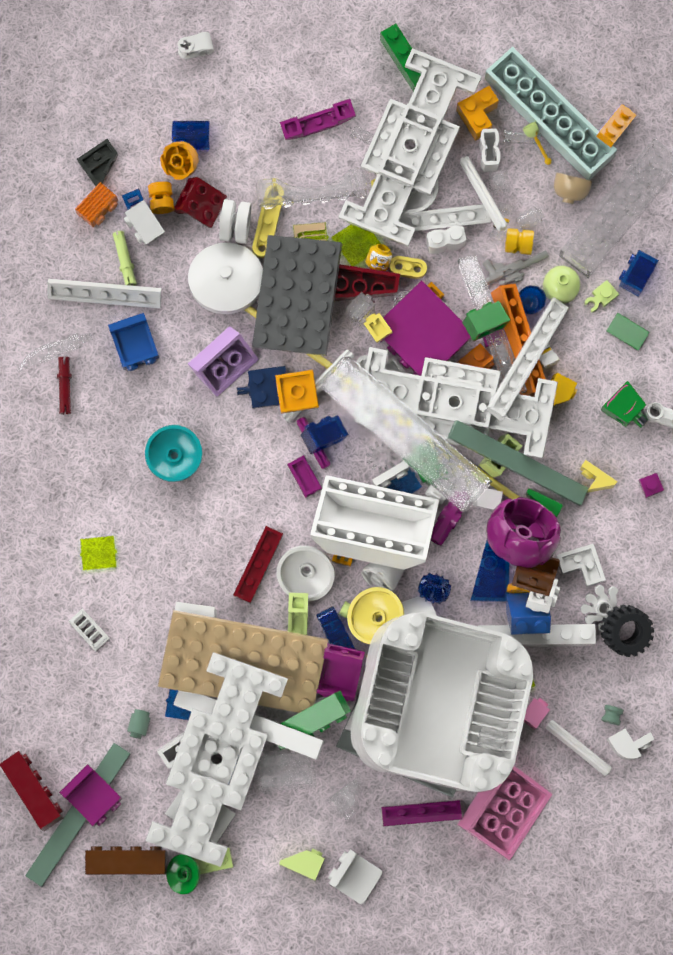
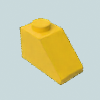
(565, 388)

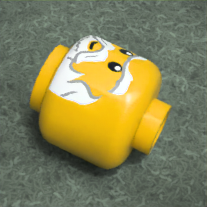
(379, 257)

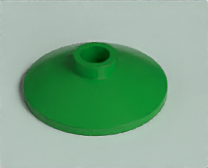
(177, 876)

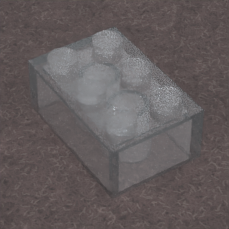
(285, 771)

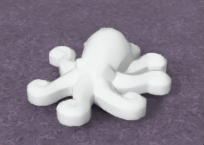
(600, 605)

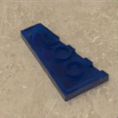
(491, 578)

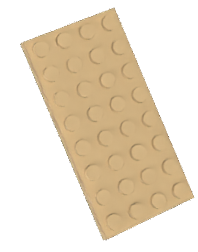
(284, 653)

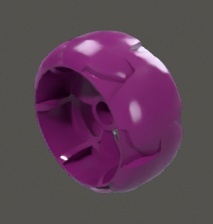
(532, 521)

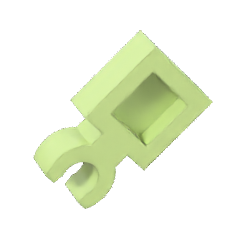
(603, 294)

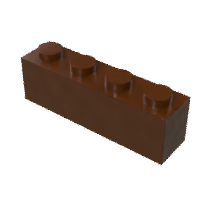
(125, 861)

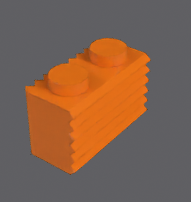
(97, 205)

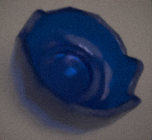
(532, 294)

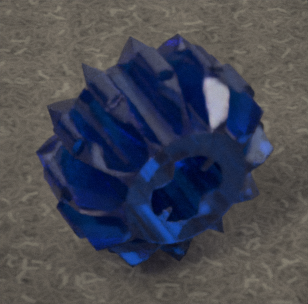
(434, 588)

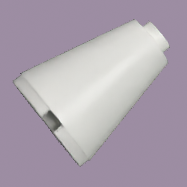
(382, 575)

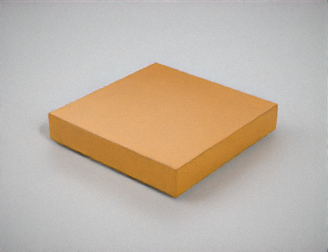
(297, 391)

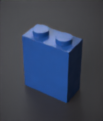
(523, 619)

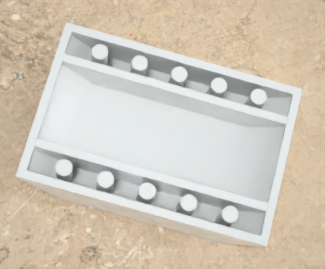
(374, 523)

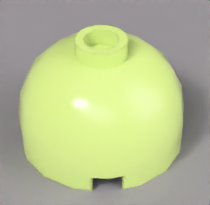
(562, 284)

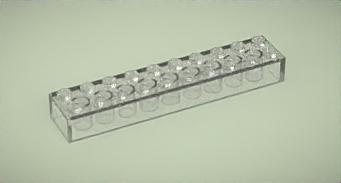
(405, 434)

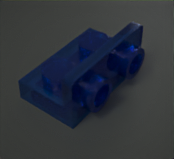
(192, 132)

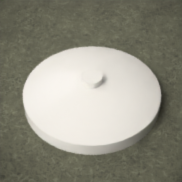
(225, 278)

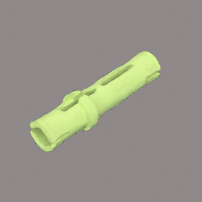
(124, 258)

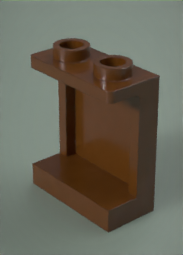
(537, 579)

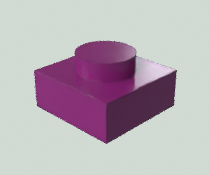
(651, 485)

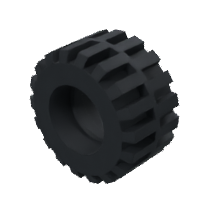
(640, 637)

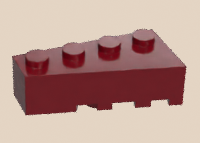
(373, 282)

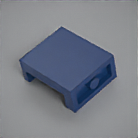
(134, 342)

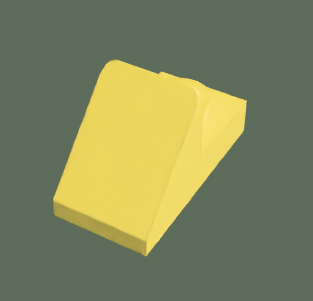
(602, 480)

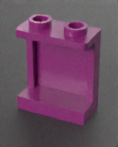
(340, 671)

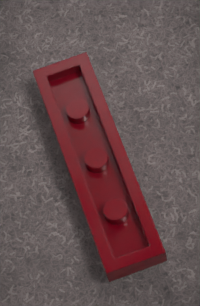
(258, 564)

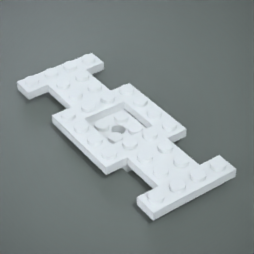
(400, 168)
(475, 386)
(206, 783)

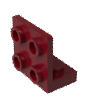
(200, 201)

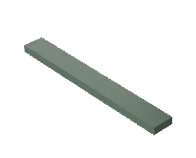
(517, 462)
(73, 821)

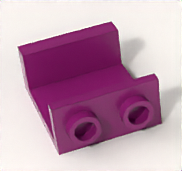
(91, 796)

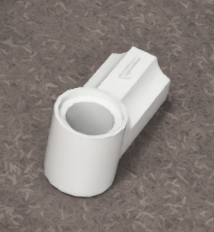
(664, 417)

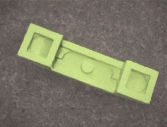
(298, 613)

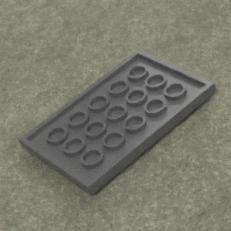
(297, 295)

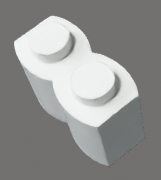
(489, 148)
(443, 240)

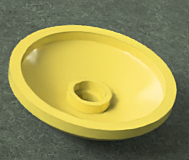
(368, 607)

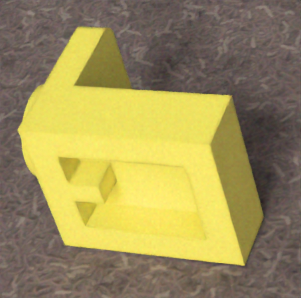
(377, 327)

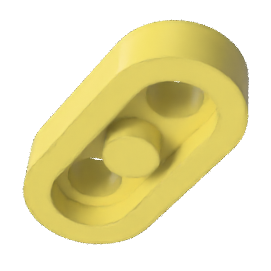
(408, 265)

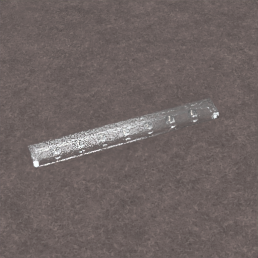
(480, 296)

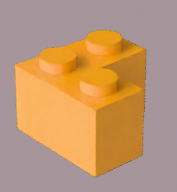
(474, 111)

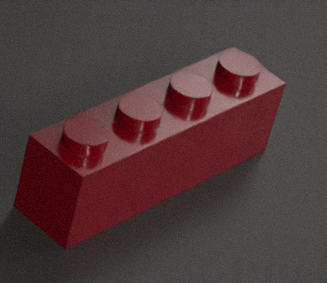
(31, 791)

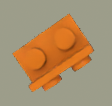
(478, 357)

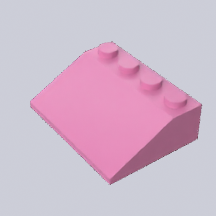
(505, 812)

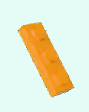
(616, 125)

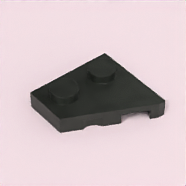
(98, 161)

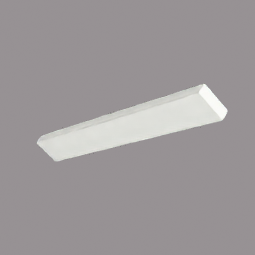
(527, 359)
(276, 732)

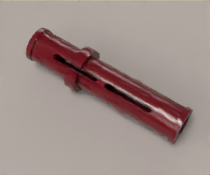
(64, 385)

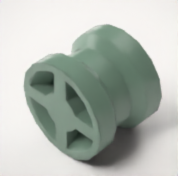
(612, 715)

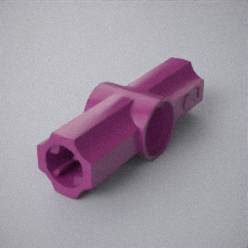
(446, 522)

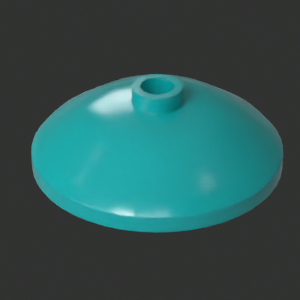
(172, 440)

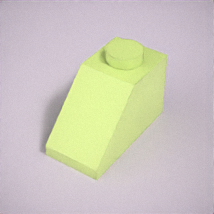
(305, 863)

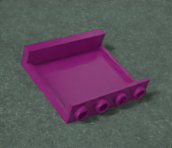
(423, 329)

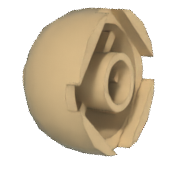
(571, 188)

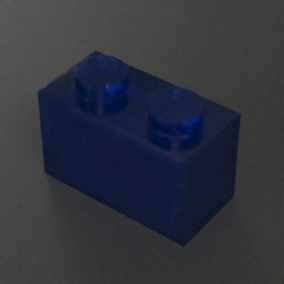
(638, 273)
(324, 434)

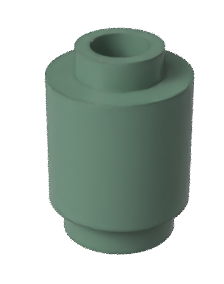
(138, 723)

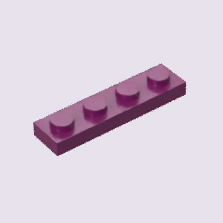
(421, 813)

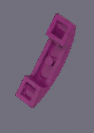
(319, 121)

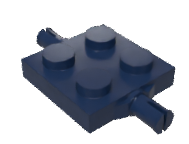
(262, 387)

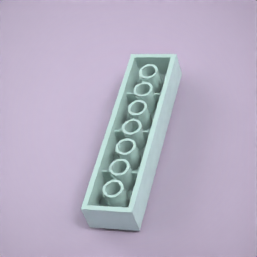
(556, 118)

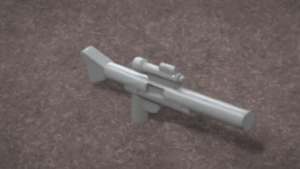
(511, 271)

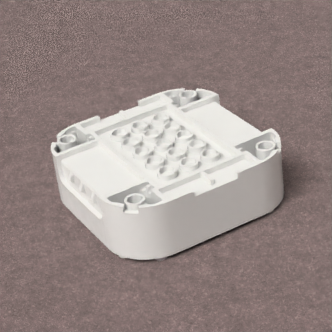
(429, 695)

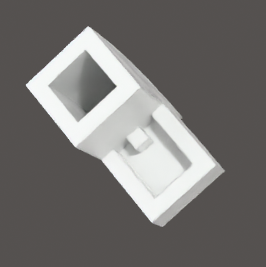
(625, 747)

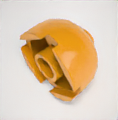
(179, 160)

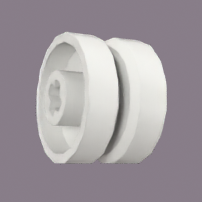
(232, 220)

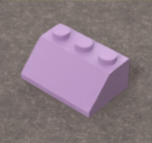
(223, 361)

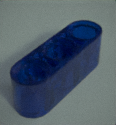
(334, 628)

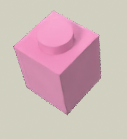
(536, 712)

